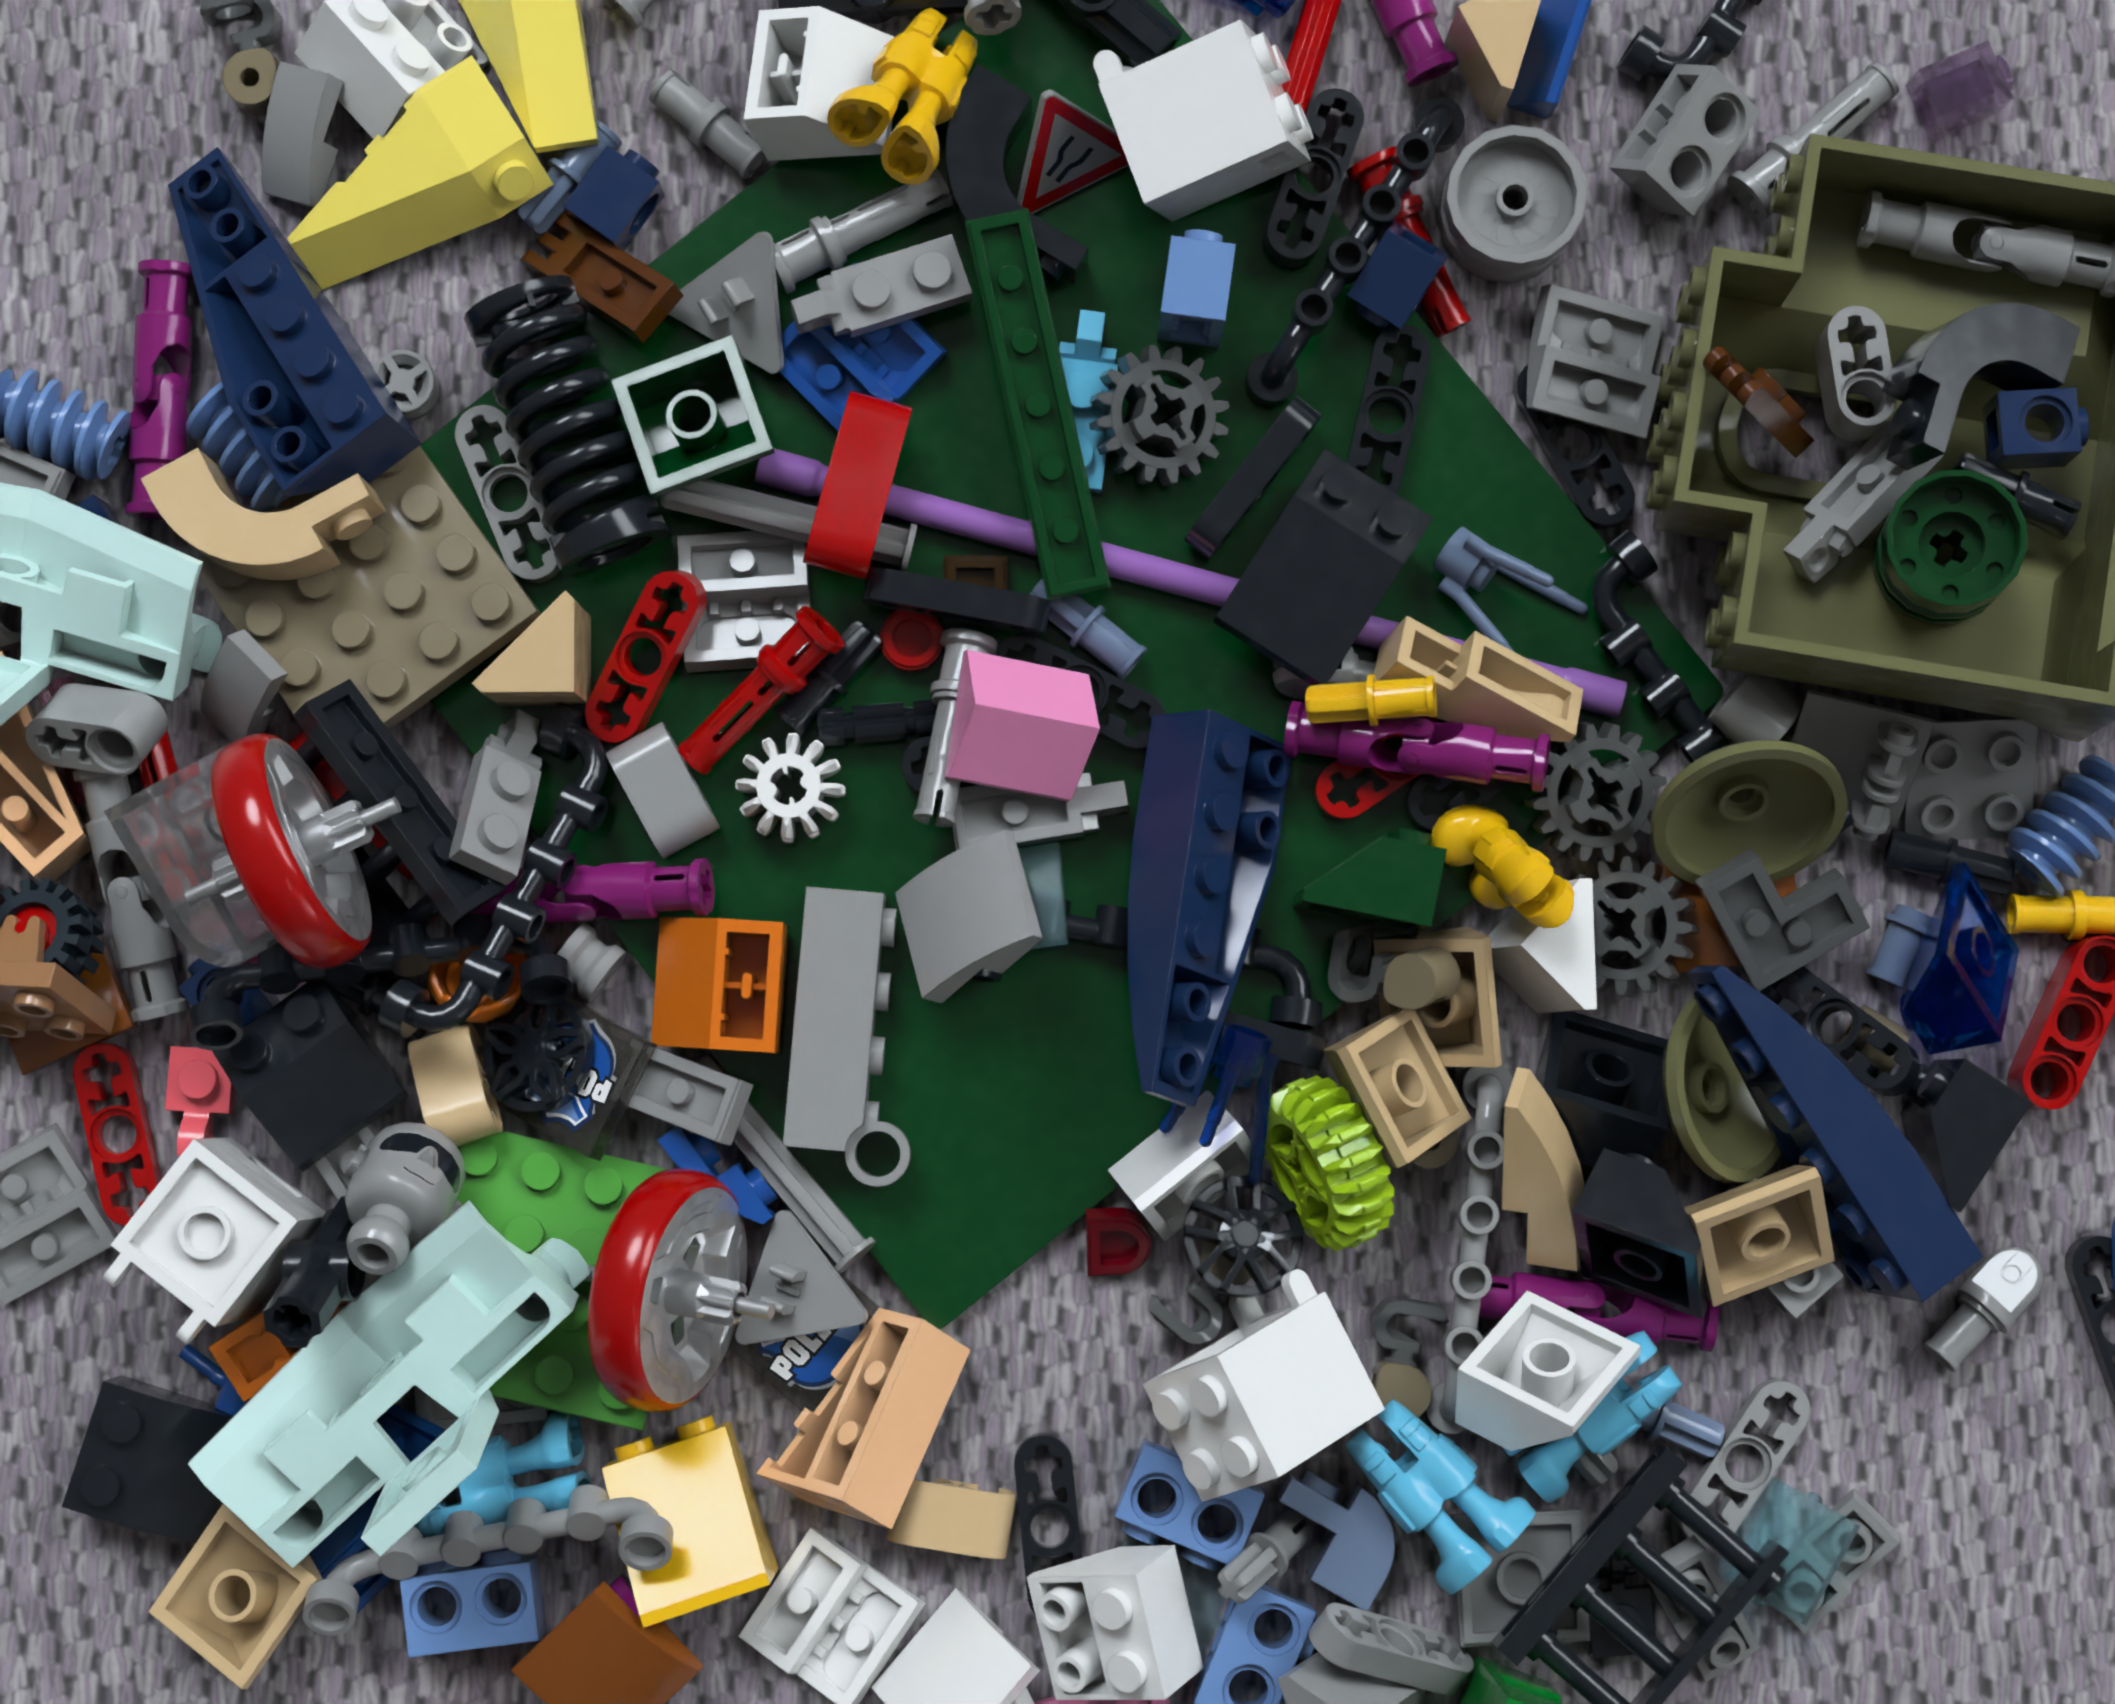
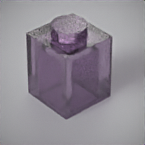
(1960, 90)

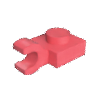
(199, 1090)

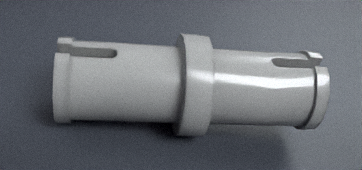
(708, 123)

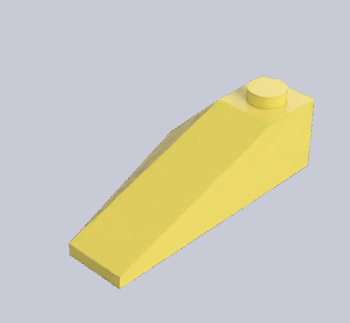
(541, 65)
(432, 177)

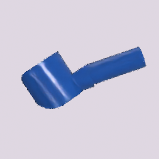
(228, 1398)

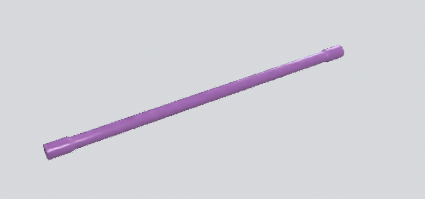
(807, 477)

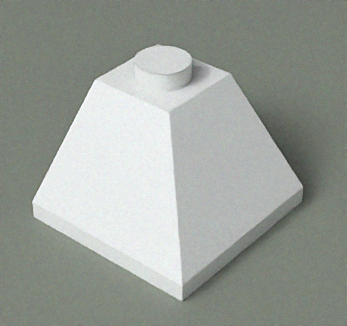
(1538, 1374)

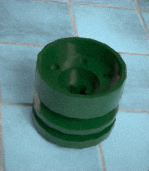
(1972, 517)

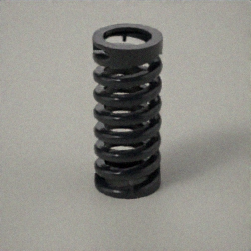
(581, 540)

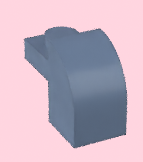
(1359, 1539)

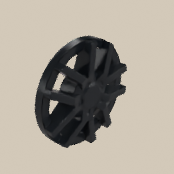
(1242, 1236)

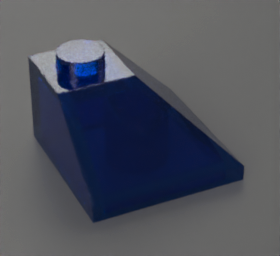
(1961, 971)

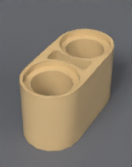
(454, 1085)
(955, 1519)

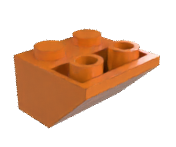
(720, 984)

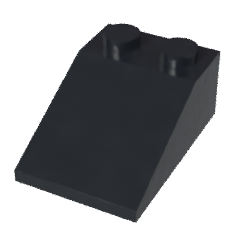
(1323, 569)
(138, 1460)

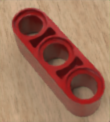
(857, 485)
(2043, 1041)

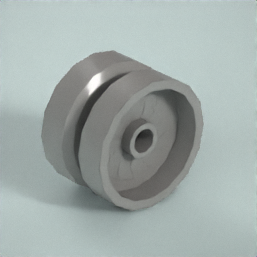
(1502, 241)

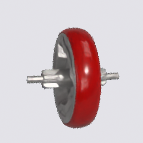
(291, 851)
(669, 1290)

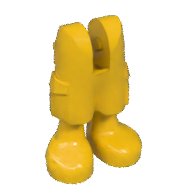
(913, 72)
(1505, 866)

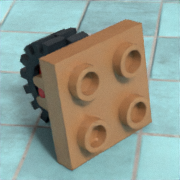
(43, 951)

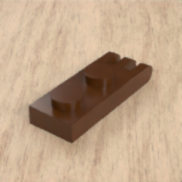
(606, 278)
(1762, 398)

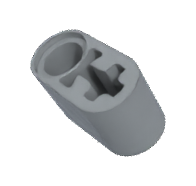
(1869, 372)
(1756, 708)
(97, 728)
(662, 790)

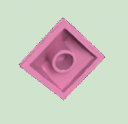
(1021, 726)

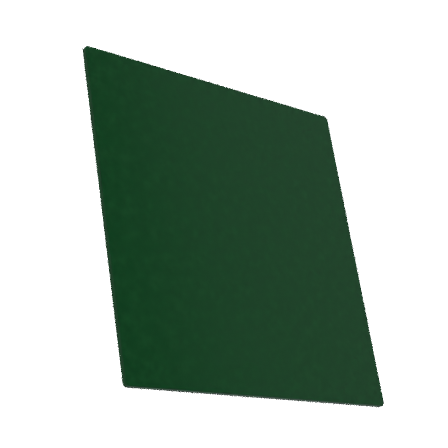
(1034, 1080)

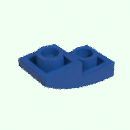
(699, 1153)

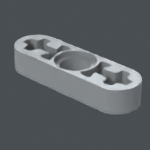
(477, 457)
(1770, 1460)
(1390, 1649)

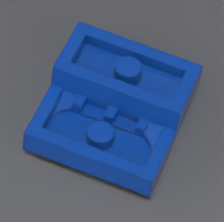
(877, 364)

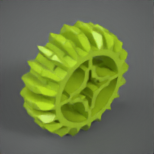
(1328, 1163)

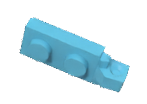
(1082, 368)

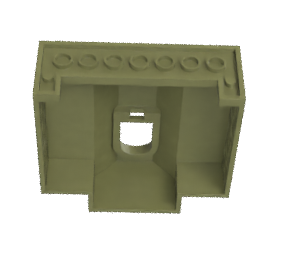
(2050, 635)

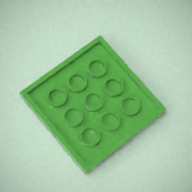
(541, 1193)

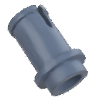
(1899, 945)

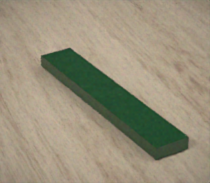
(1037, 404)

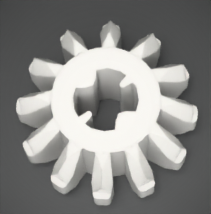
(811, 781)

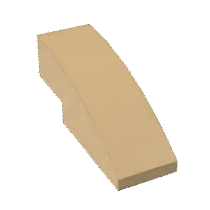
(1482, 682)
(1540, 1173)

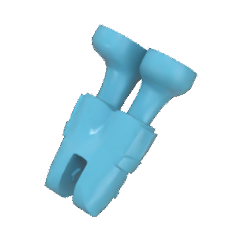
(1605, 1428)
(1422, 1480)
(492, 1484)

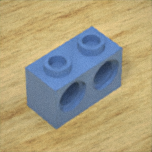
(1196, 288)
(1180, 1519)
(477, 1618)
(1240, 1649)

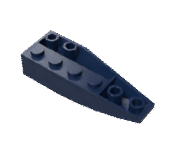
(280, 342)
(1197, 887)
(1876, 1188)

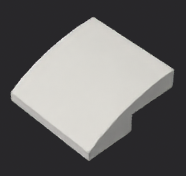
(831, 1619)
(956, 1661)

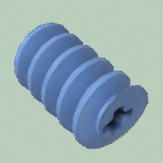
(61, 428)
(239, 458)
(2066, 826)

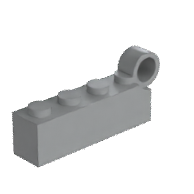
(835, 1027)

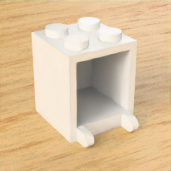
(1204, 119)
(215, 1233)
(1264, 1393)

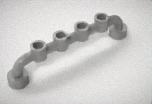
(1477, 1214)
(643, 1545)

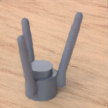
(1473, 563)

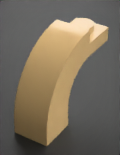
(252, 543)

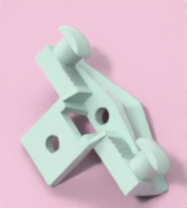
(95, 602)
(441, 1321)

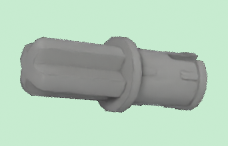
(1264, 1557)

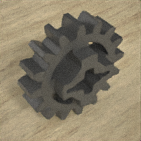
(1145, 395)
(1619, 780)
(1649, 909)

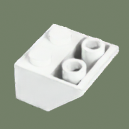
(384, 53)
(796, 73)
(1116, 1625)

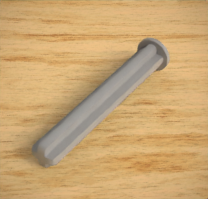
(776, 516)
(797, 1187)

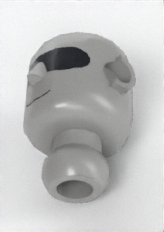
(400, 1193)

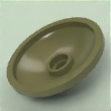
(1747, 796)
(1712, 1104)

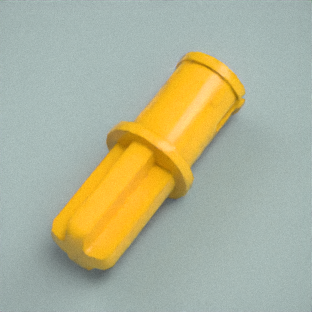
(1371, 700)

